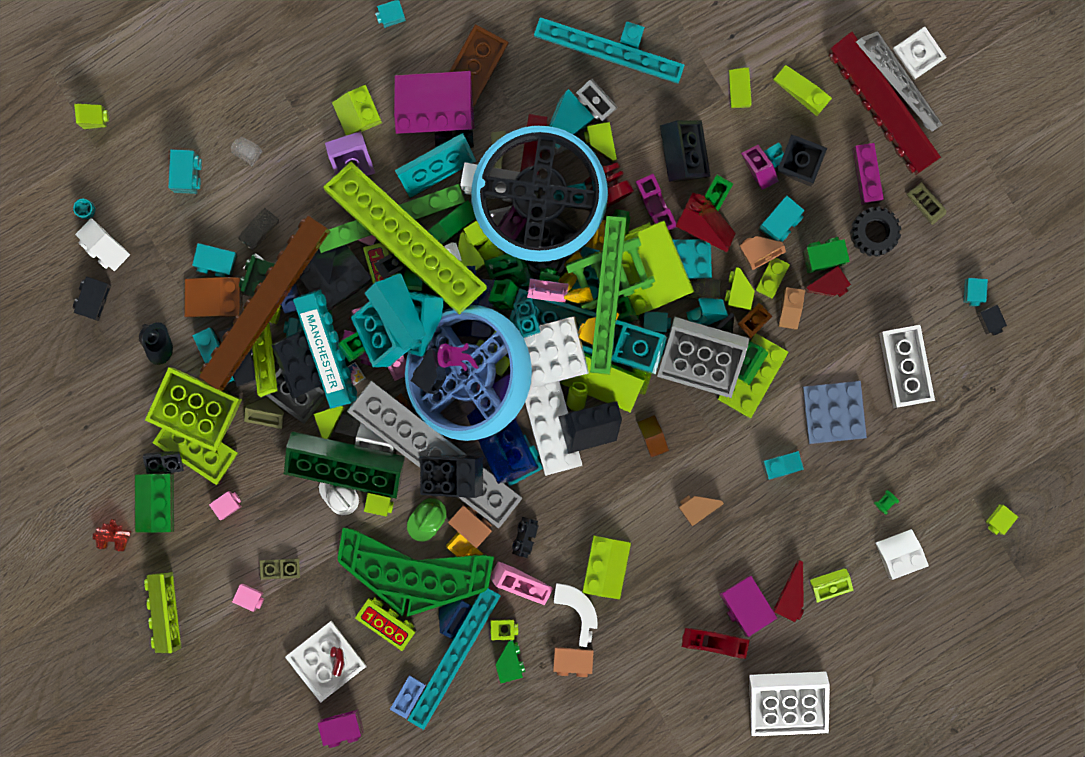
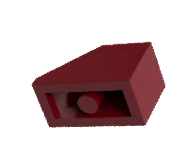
(830, 284)

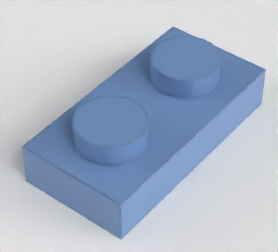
(407, 697)

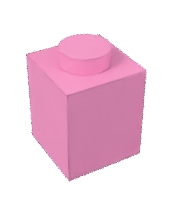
(226, 505)
(248, 598)

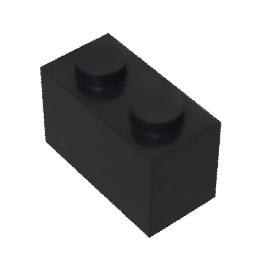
(91, 298)

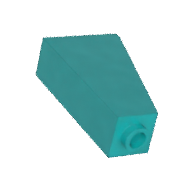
(397, 311)

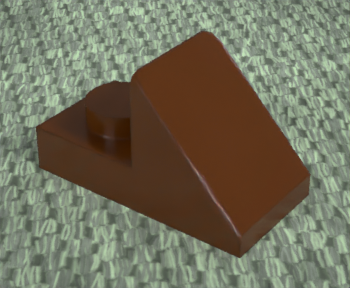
(755, 320)

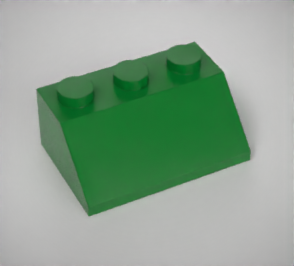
(154, 503)

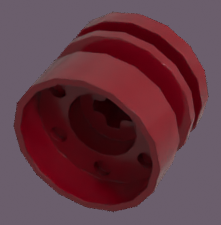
(616, 189)

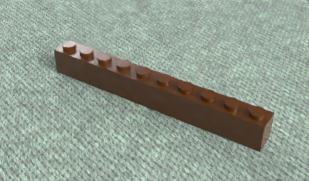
(264, 303)

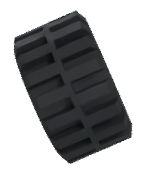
(887, 220)

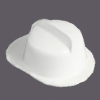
(339, 499)

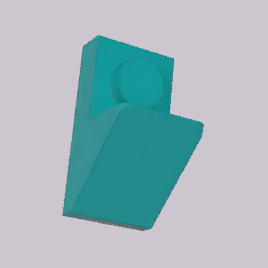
(708, 312)

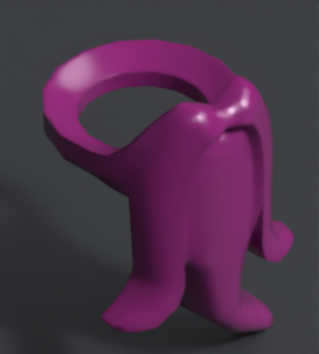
(454, 356)

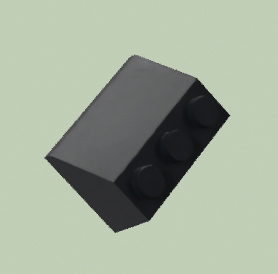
(685, 150)
(591, 427)

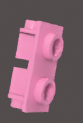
(547, 290)

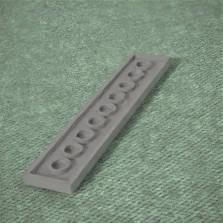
(415, 439)

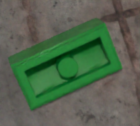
(752, 362)

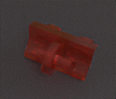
(111, 533)

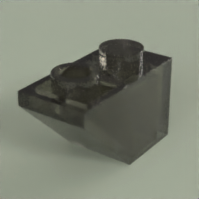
(704, 289)

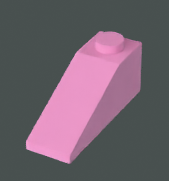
(520, 583)

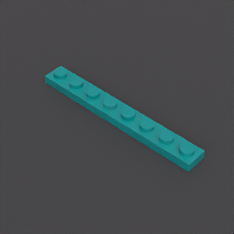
(609, 50)
(453, 658)

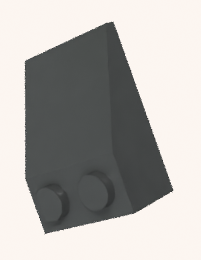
(299, 407)

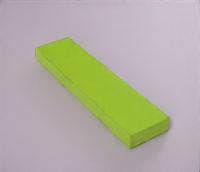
(264, 364)

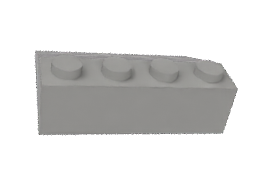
(703, 357)

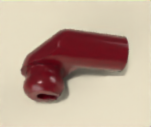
(339, 660)

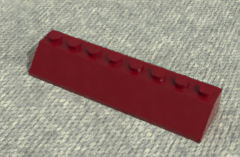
(884, 104)

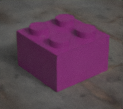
(340, 728)

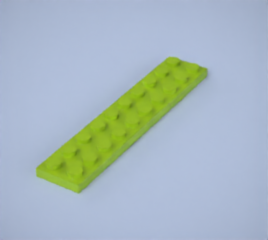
(405, 238)

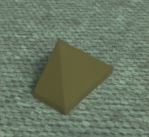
(264, 413)

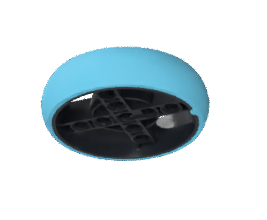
(594, 201)

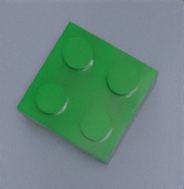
(825, 256)

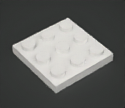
(556, 352)
(315, 664)

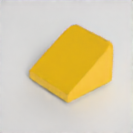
(579, 295)

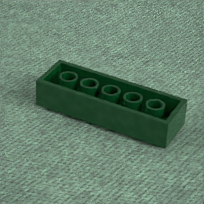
(343, 465)

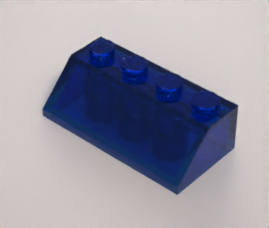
(505, 450)

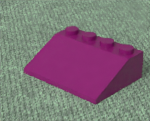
(433, 102)

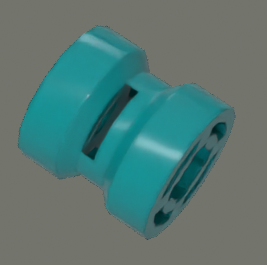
(773, 152)
(84, 209)

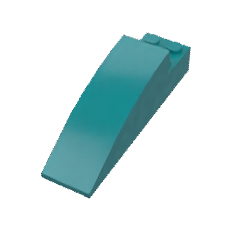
(631, 345)

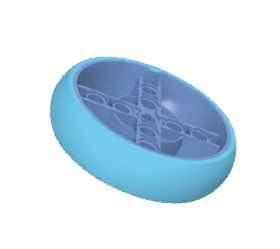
(499, 412)

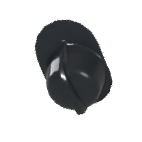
(156, 342)

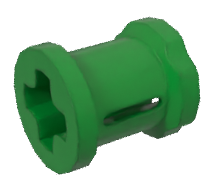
(886, 502)

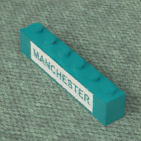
(324, 349)

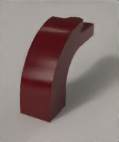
(715, 642)

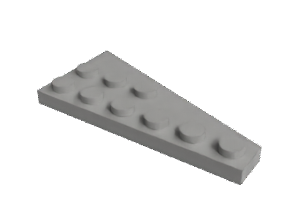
(894, 73)

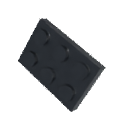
(297, 364)

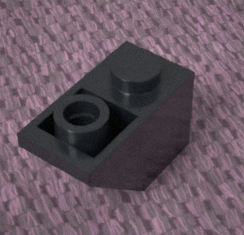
(429, 374)

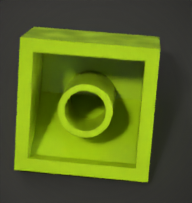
(356, 111)

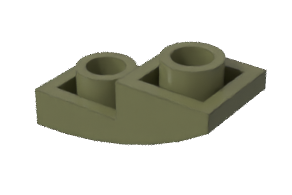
(279, 569)

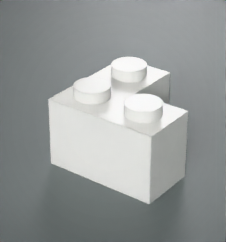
(101, 244)

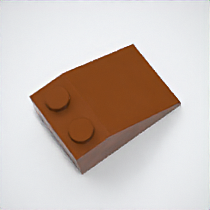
(213, 297)

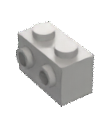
(597, 100)

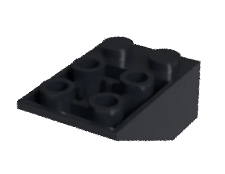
(451, 476)

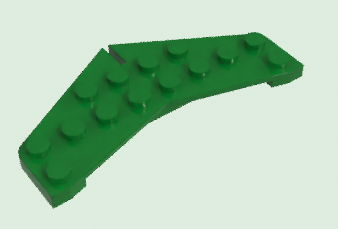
(399, 577)

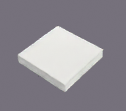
(919, 53)

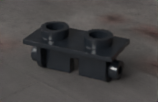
(443, 136)
(521, 545)

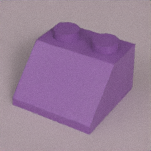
(350, 149)

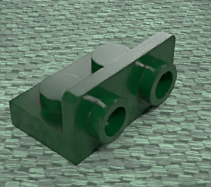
(255, 274)

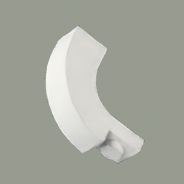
(580, 602)

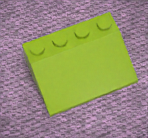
(662, 262)
(193, 409)
(163, 612)

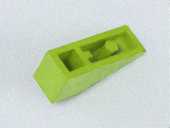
(803, 90)

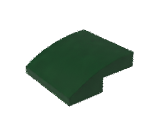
(509, 268)

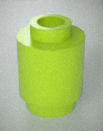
(577, 396)

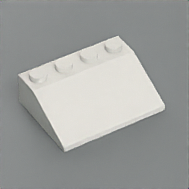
(789, 703)

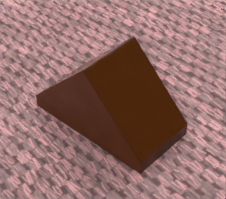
(653, 436)

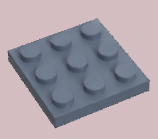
(834, 412)

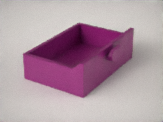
(748, 606)

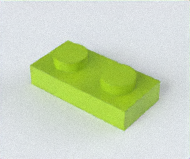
(772, 277)

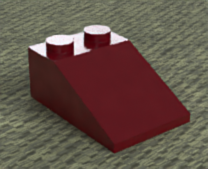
(706, 223)

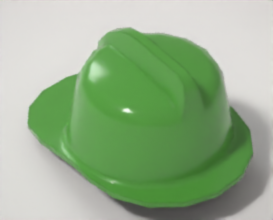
(426, 519)

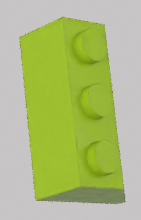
(606, 567)

